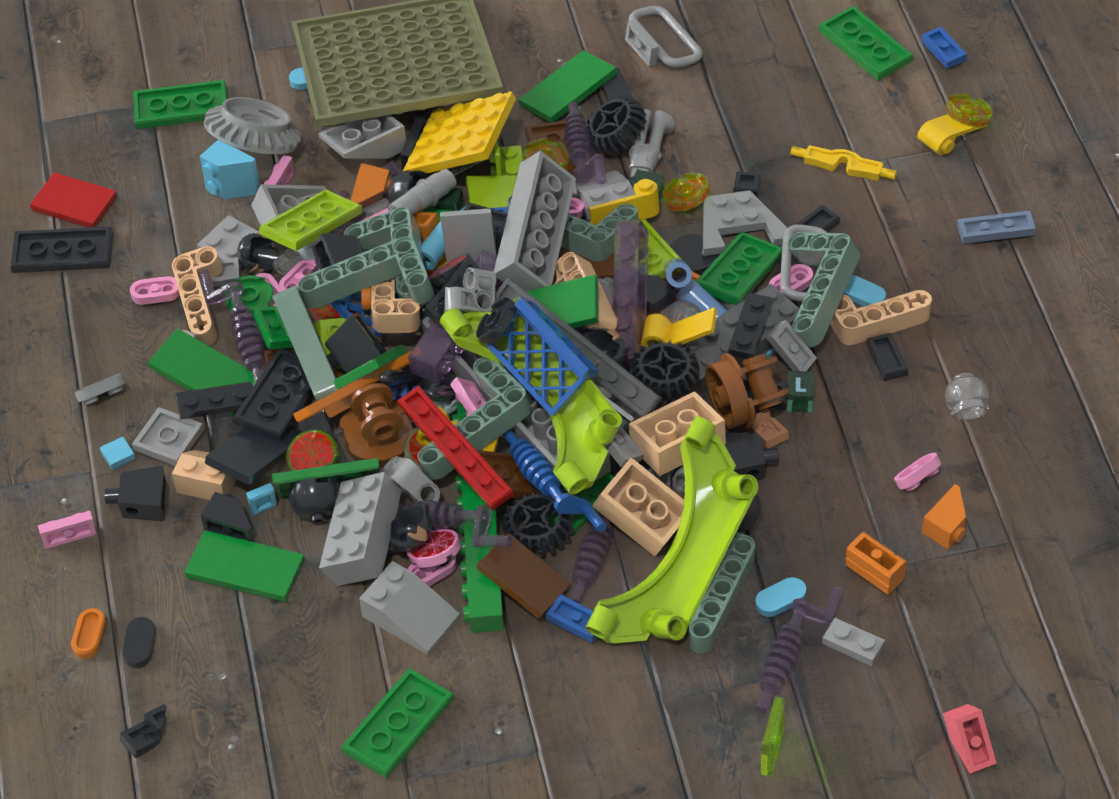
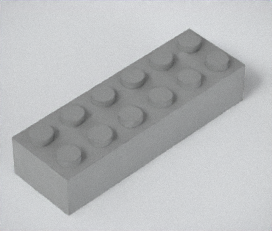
(535, 223)

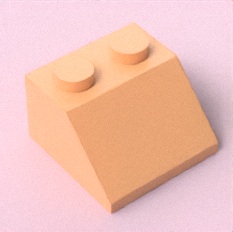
(197, 479)

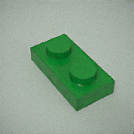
(272, 327)

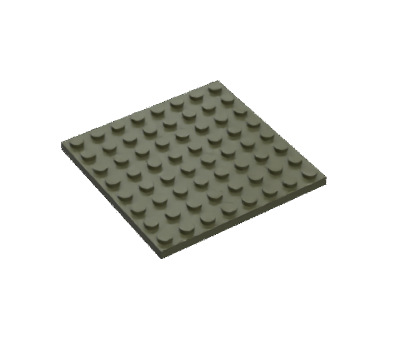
(395, 59)

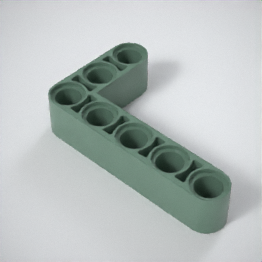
(384, 229)
(591, 240)
(836, 261)
(368, 270)
(306, 342)
(491, 420)
(727, 580)

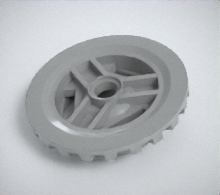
(253, 126)

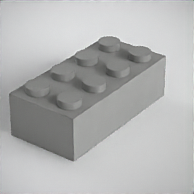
(360, 529)

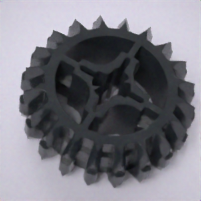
(616, 124)
(666, 369)
(535, 530)

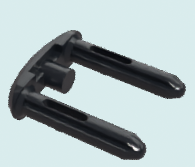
(435, 391)

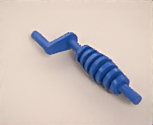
(539, 472)

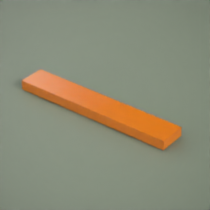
(350, 389)

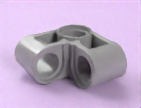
(478, 287)
(410, 479)

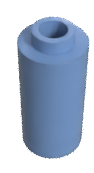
(681, 279)
(695, 293)

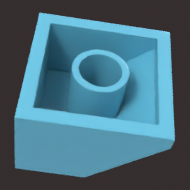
(229, 171)

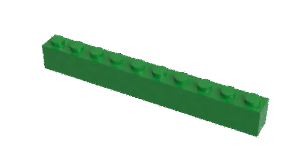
(483, 595)

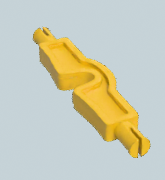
(855, 167)

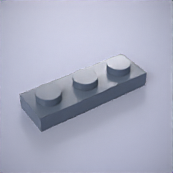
(996, 227)

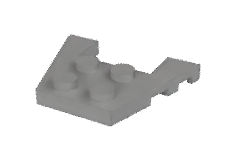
(736, 214)

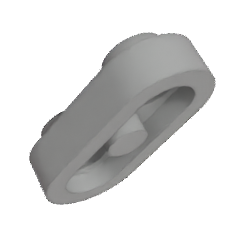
(90, 393)

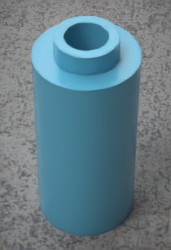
(433, 248)

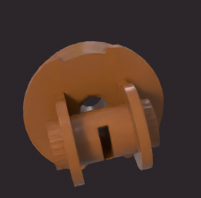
(729, 393)
(375, 425)

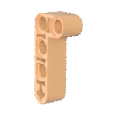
(573, 267)
(193, 300)
(393, 314)
(883, 317)

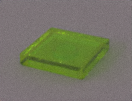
(773, 736)

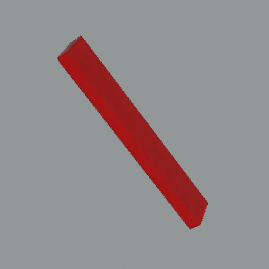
(455, 448)

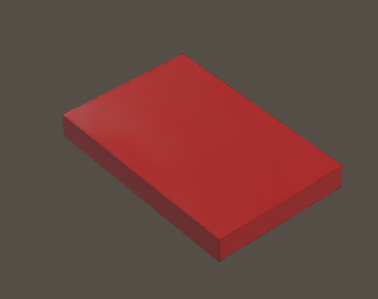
(73, 200)

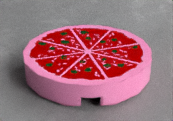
(436, 549)

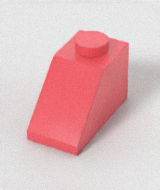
(970, 737)

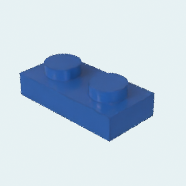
(944, 47)
(571, 617)

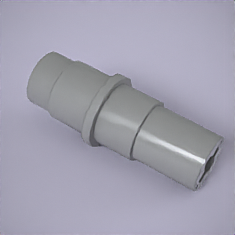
(426, 192)

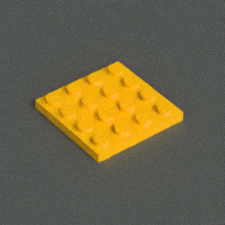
(461, 133)

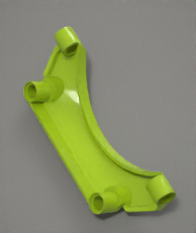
(580, 426)
(710, 518)

